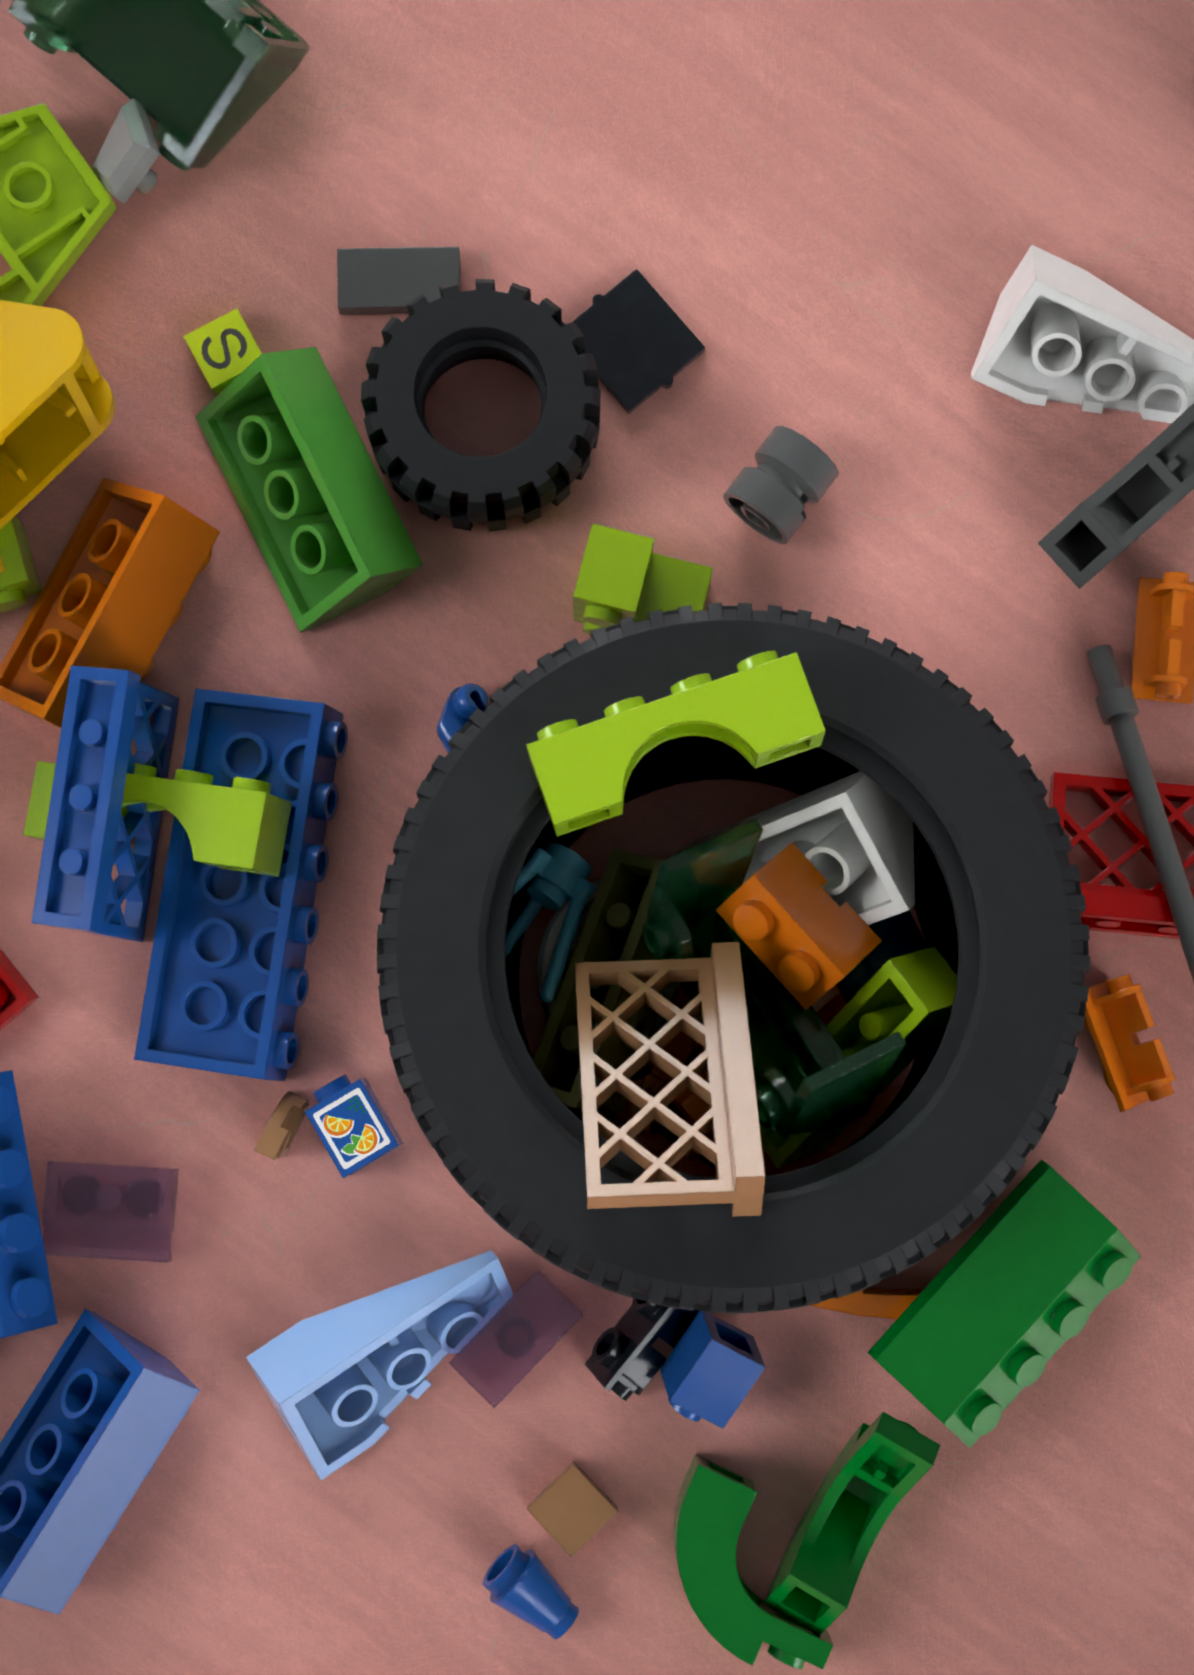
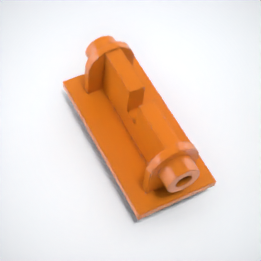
(1164, 639)
(1131, 1068)

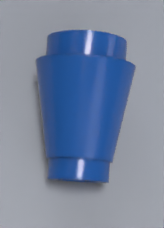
(529, 1591)

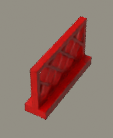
(1122, 906)

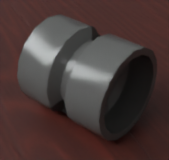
(786, 477)

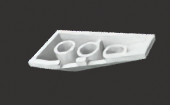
(1083, 344)

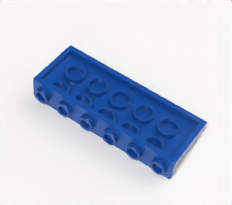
(232, 940)

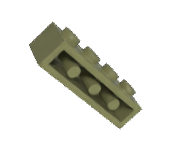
(609, 934)

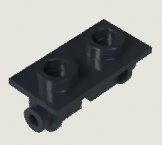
(625, 1354)

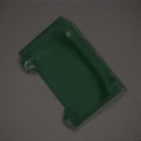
(186, 62)

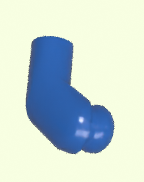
(458, 708)

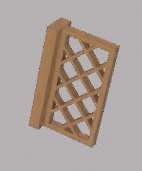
(728, 1088)

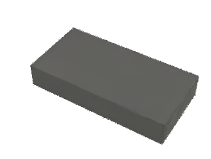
(392, 277)

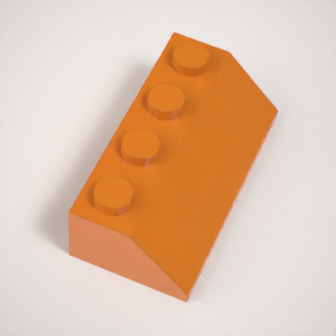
(107, 596)

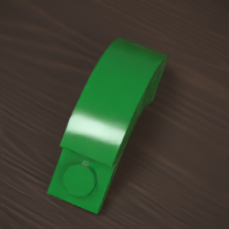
(845, 1519)
(706, 1535)

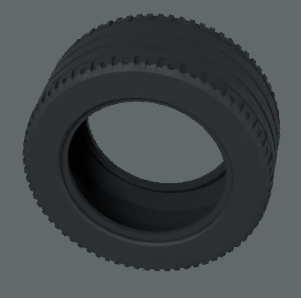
(986, 895)

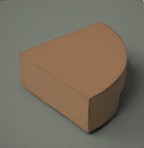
(282, 1126)

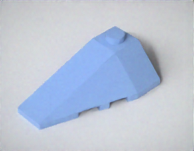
(355, 1363)

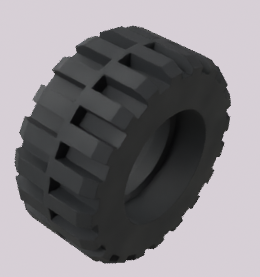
(466, 329)

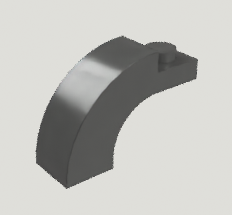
(1125, 504)

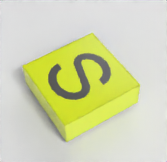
(223, 349)

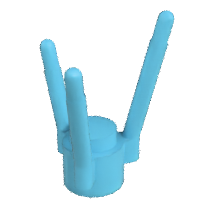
(555, 878)

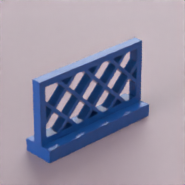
(84, 814)

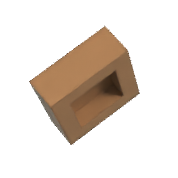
(572, 1508)

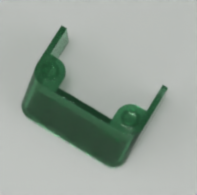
(797, 1064)

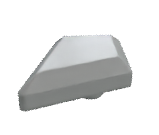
(128, 154)

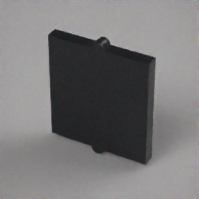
(636, 341)

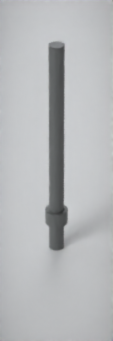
(1118, 709)

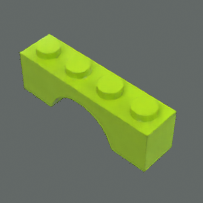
(758, 711)
(226, 826)

